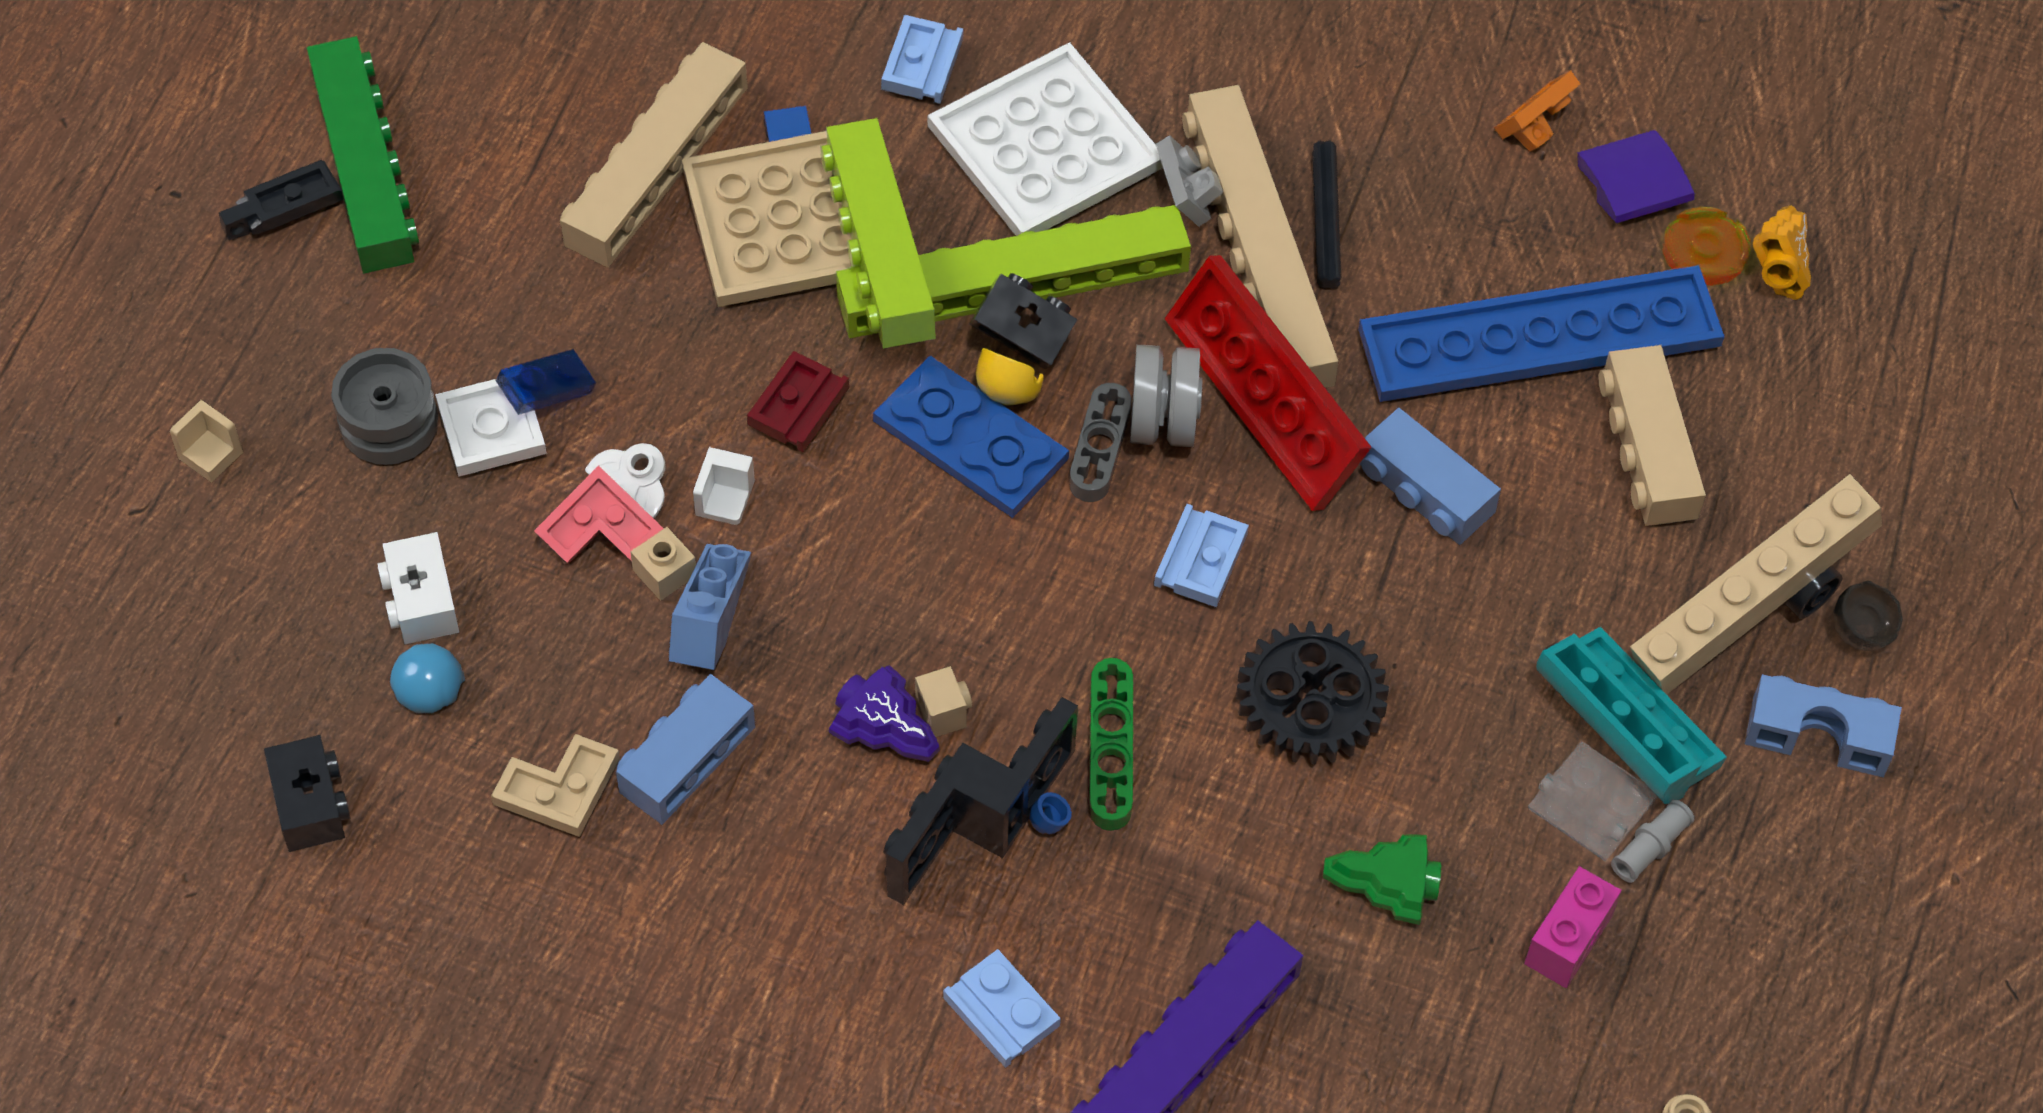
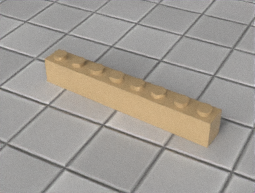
(1258, 225)

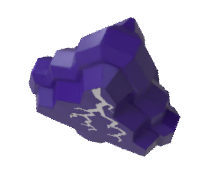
(883, 716)

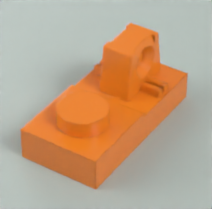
(1527, 120)

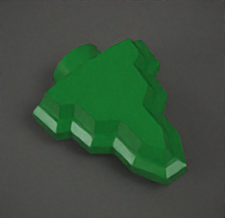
(1390, 875)

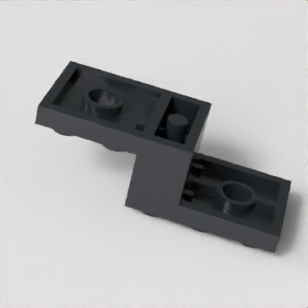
(979, 800)

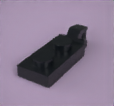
(281, 200)

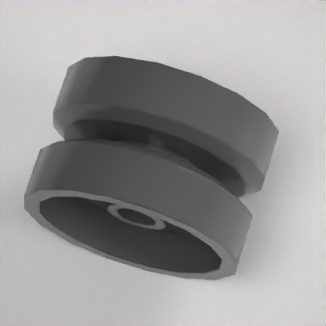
(385, 406)

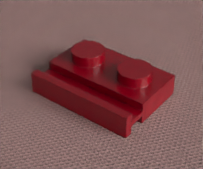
(797, 401)

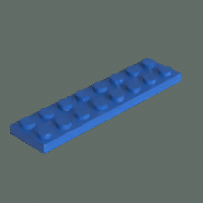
(1538, 332)

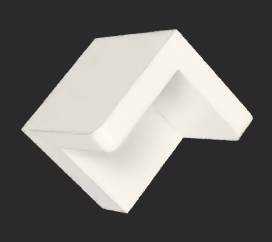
(723, 486)

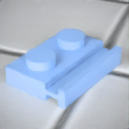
(922, 59)
(1201, 555)
(1001, 1008)

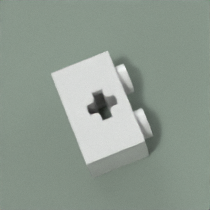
(419, 588)

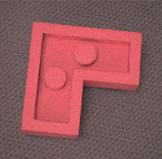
(596, 508)

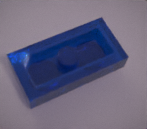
(545, 381)

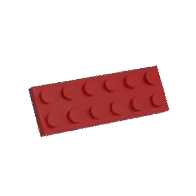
(1267, 383)

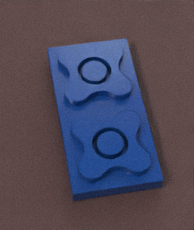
(971, 436)

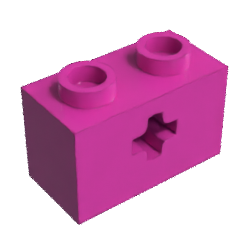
(1572, 927)

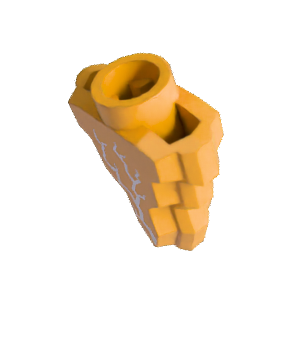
(1784, 252)

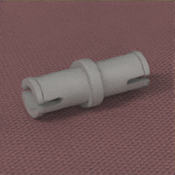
(1652, 841)

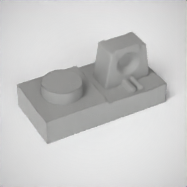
(1190, 188)

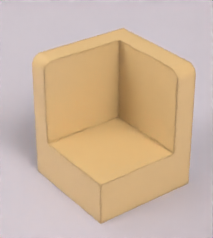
(206, 441)

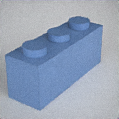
(1429, 477)
(685, 748)

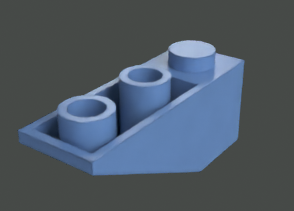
(708, 606)

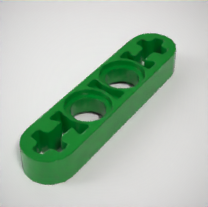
(1111, 743)

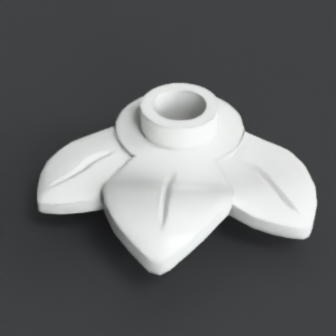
(640, 485)

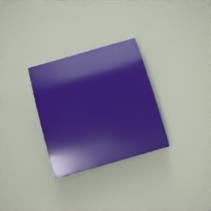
(1636, 176)

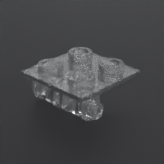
(1592, 801)

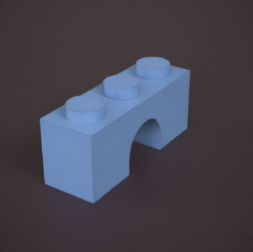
(1861, 726)

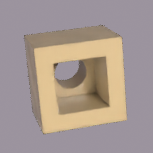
(663, 563)
(942, 701)

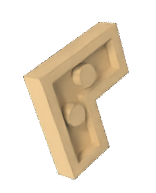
(561, 797)

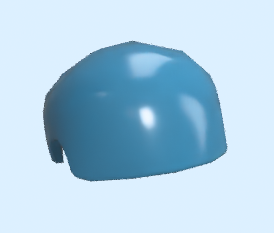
(426, 678)

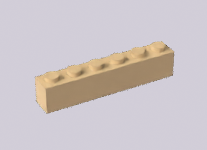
(652, 154)
(1757, 584)

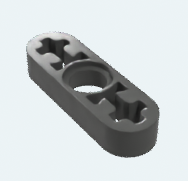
(1104, 459)

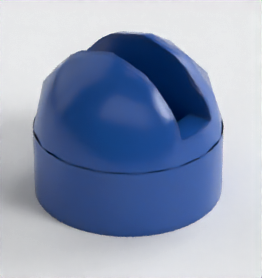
(1055, 816)

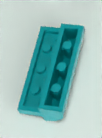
(1630, 713)

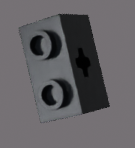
(1036, 341)
(304, 817)

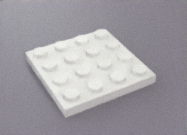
(1045, 141)

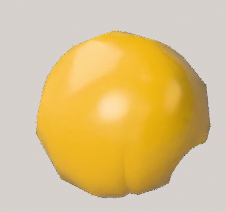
(1006, 379)

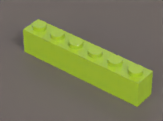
(879, 234)

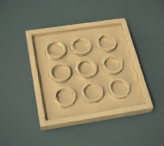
(767, 218)

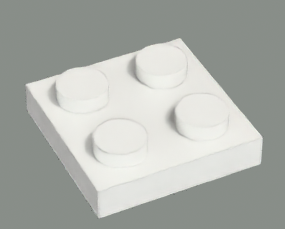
(486, 428)

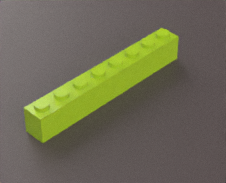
(1053, 260)

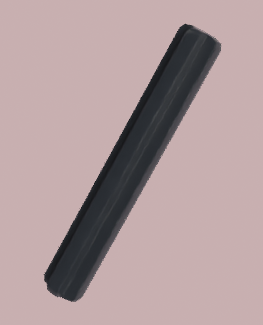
(1326, 214)

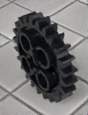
(1342, 717)

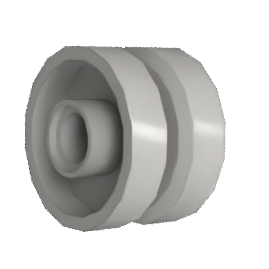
(1167, 396)

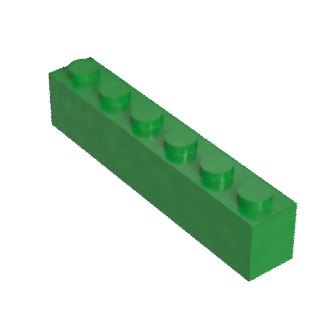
(361, 156)

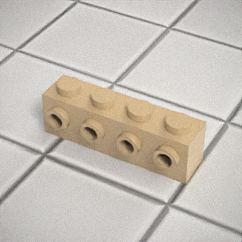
(1652, 435)

